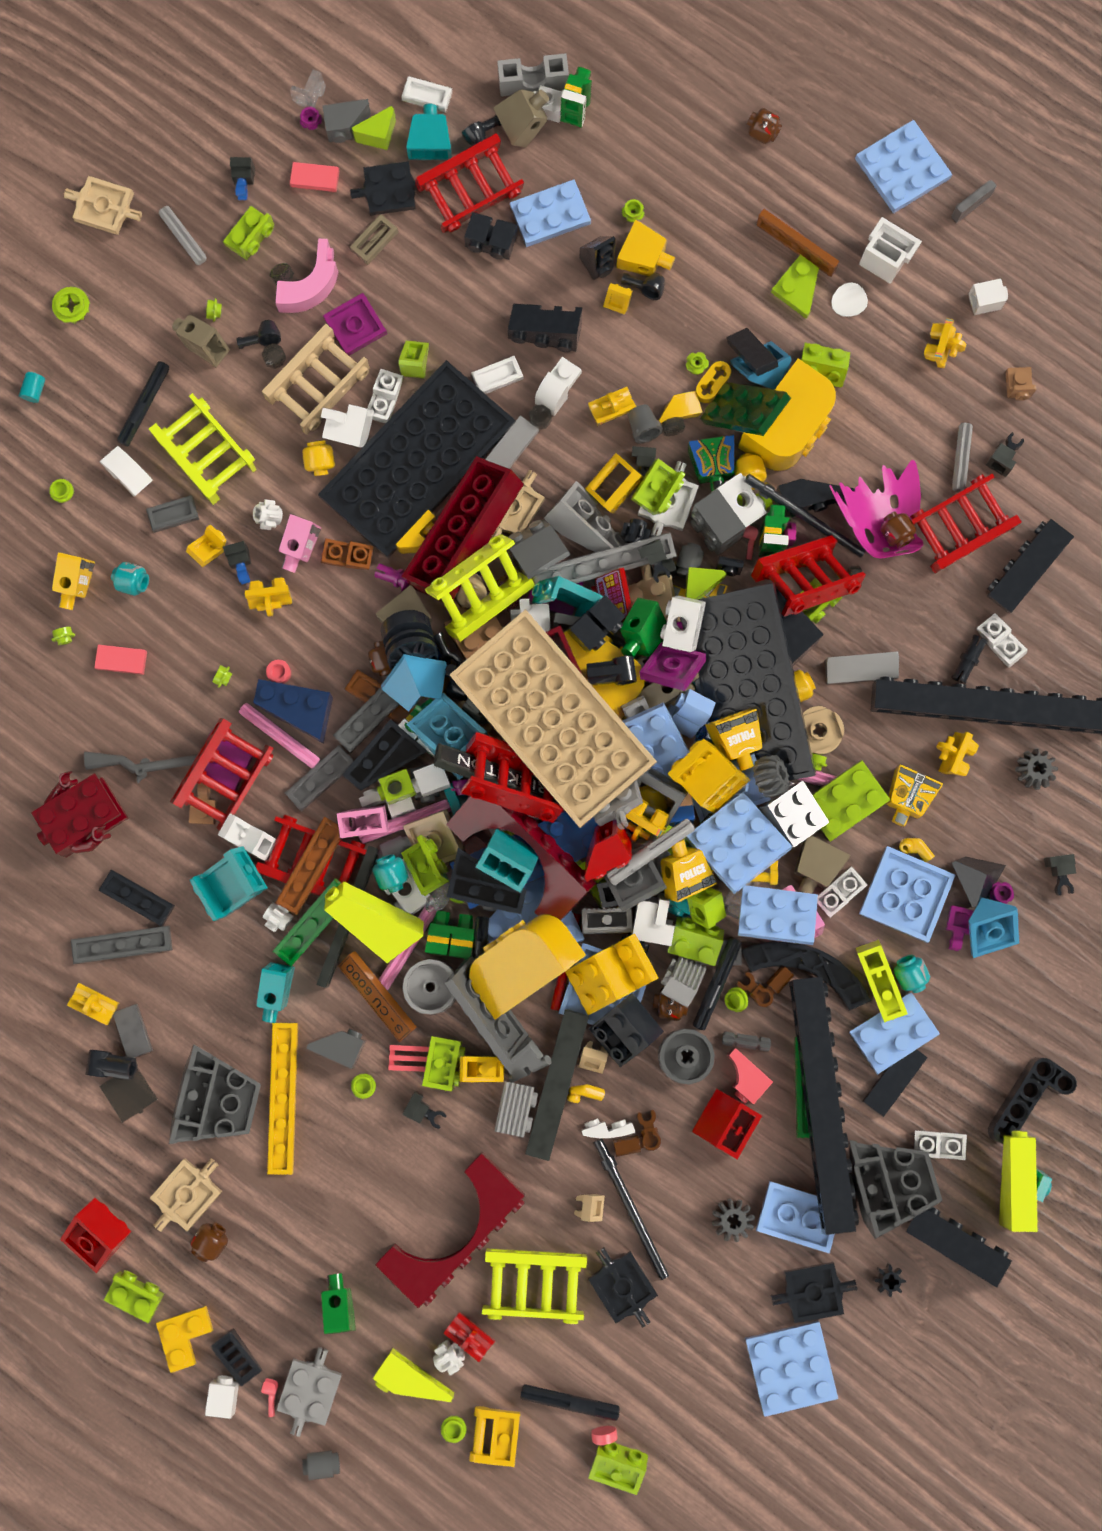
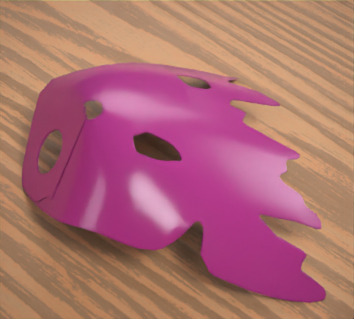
(869, 509)

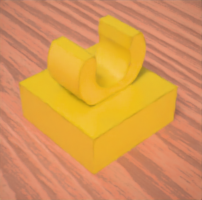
(617, 298)

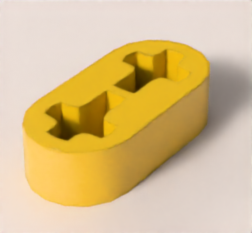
(709, 379)

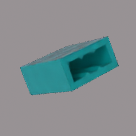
(508, 860)

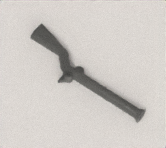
(98, 760)

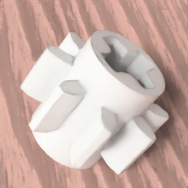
(267, 514)
(277, 917)
(448, 1357)

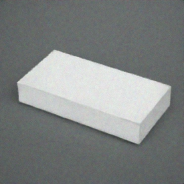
(423, 92)
(497, 375)

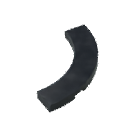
(810, 960)

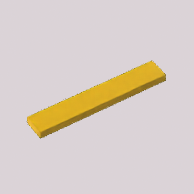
(282, 1098)

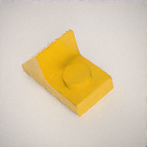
(415, 536)
(481, 1069)

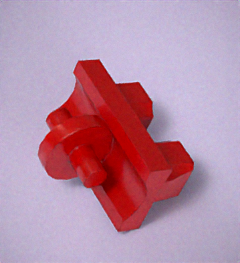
(469, 1336)

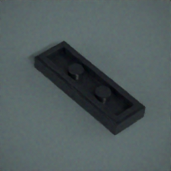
(752, 352)
(136, 898)
(893, 1082)

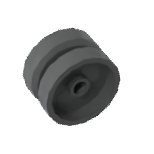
(700, 1059)

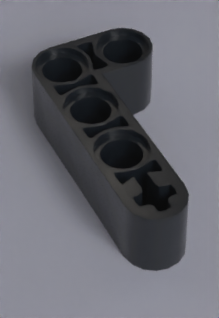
(1027, 1104)

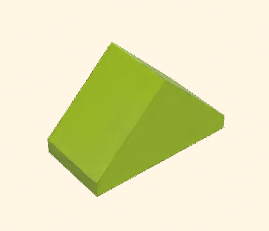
(376, 130)
(414, 359)
(702, 581)

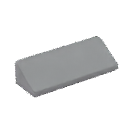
(861, 667)

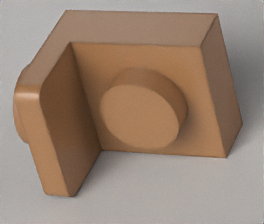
(1019, 383)

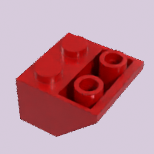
(608, 849)
(726, 1123)

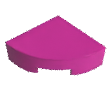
(791, 532)

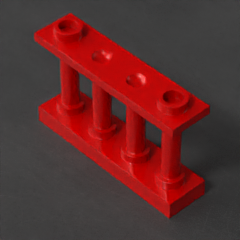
(469, 159)
(983, 534)
(807, 556)
(500, 752)
(210, 754)
(271, 866)

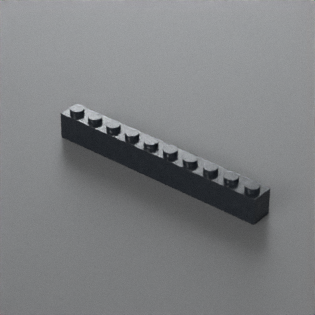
(986, 705)
(822, 1106)

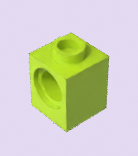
(407, 787)
(707, 907)

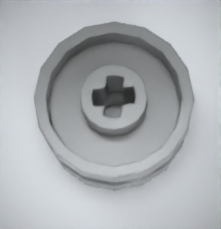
(419, 996)

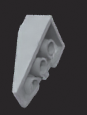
(581, 521)

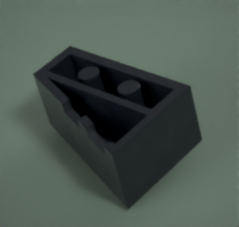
(545, 327)
(382, 756)
(479, 888)

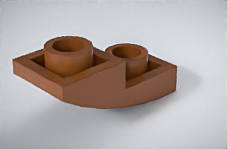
(346, 555)

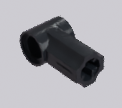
(618, 671)
(105, 1064)

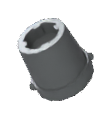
(644, 424)

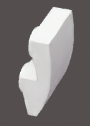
(385, 395)
(126, 470)
(1001, 640)
(841, 891)
(599, 1129)
(941, 1144)

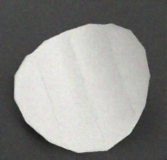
(849, 300)

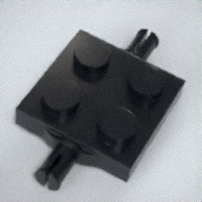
(387, 188)
(623, 1287)
(814, 1292)

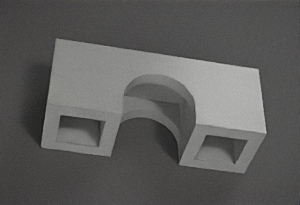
(550, 73)

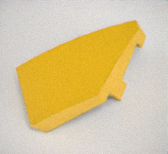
(682, 405)

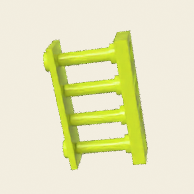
(195, 469)
(492, 604)
(523, 1261)

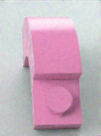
(311, 291)

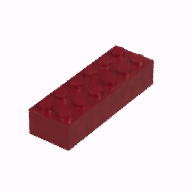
(464, 523)

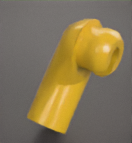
(916, 846)
(586, 1090)

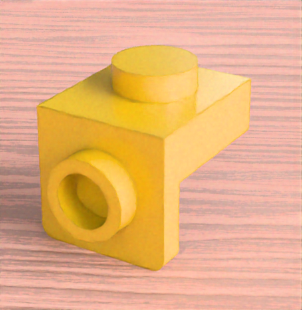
(207, 546)

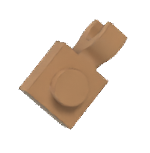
(197, 816)

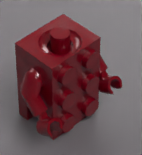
(79, 815)

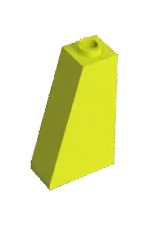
(373, 921)
(1018, 1183)

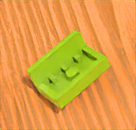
(827, 361)
(658, 487)
(425, 866)
(696, 941)

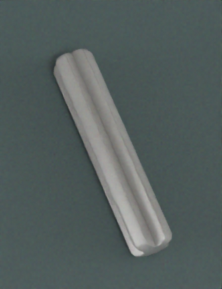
(182, 235)
(962, 457)

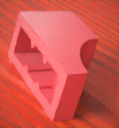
(749, 1079)

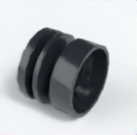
(408, 634)

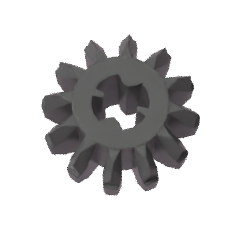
(771, 776)
(1041, 777)
(740, 1215)

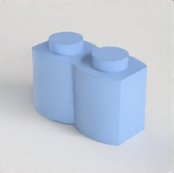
(691, 712)

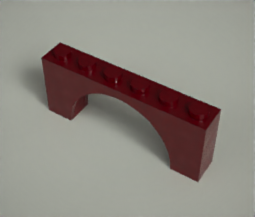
(563, 876)
(421, 1276)

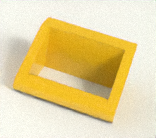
(623, 490)

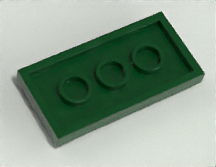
(745, 408)

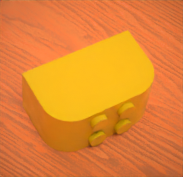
(799, 422)
(612, 694)
(523, 962)

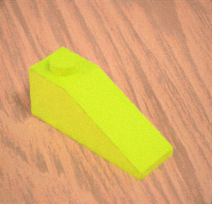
(881, 981)
(406, 1378)

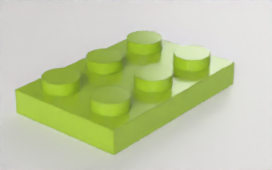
(849, 799)

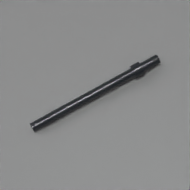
(767, 491)
(609, 1163)

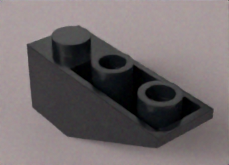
(598, 256)
(810, 495)

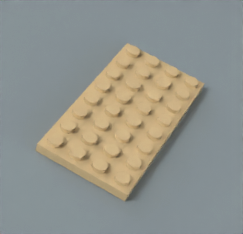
(553, 718)

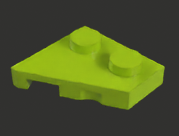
(798, 286)

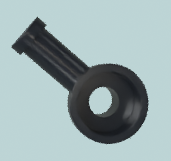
(476, 132)
(650, 287)
(267, 334)
(445, 652)
(453, 689)

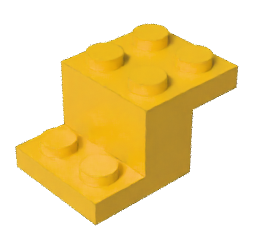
(708, 776)
(611, 974)

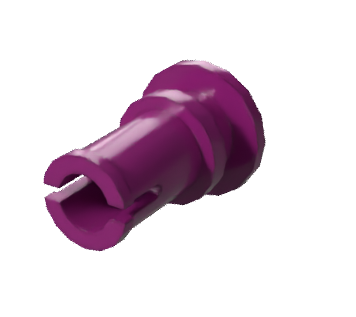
(392, 575)

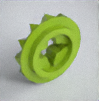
(62, 299)

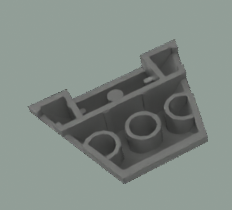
(212, 1100)
(891, 1185)

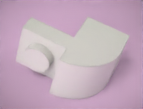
(555, 385)
(372, 798)
(243, 834)

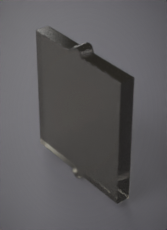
(129, 1095)

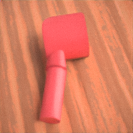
(750, 533)
(270, 1388)

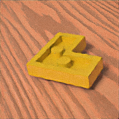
(176, 1336)

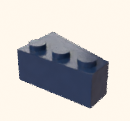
(297, 706)

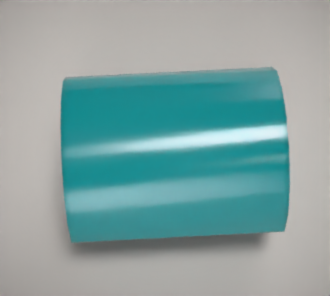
(32, 387)

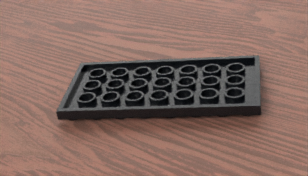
(416, 458)
(753, 669)

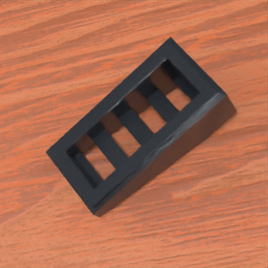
(218, 1349)

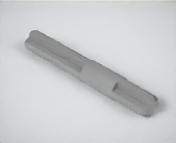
(651, 851)

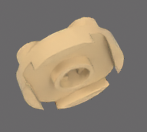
(825, 719)

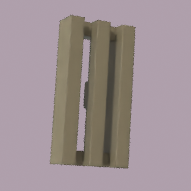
(381, 244)

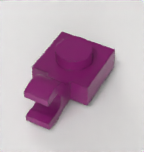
(958, 924)

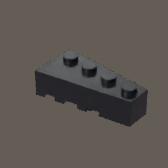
(1029, 566)
(959, 1246)

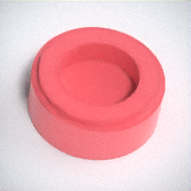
(278, 671)
(604, 1435)

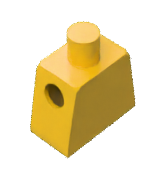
(644, 251)

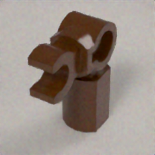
(764, 996)
(650, 1138)

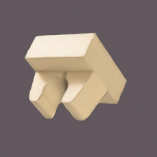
(593, 1059)
(592, 1207)

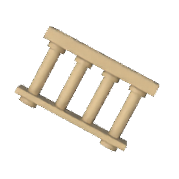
(308, 357)

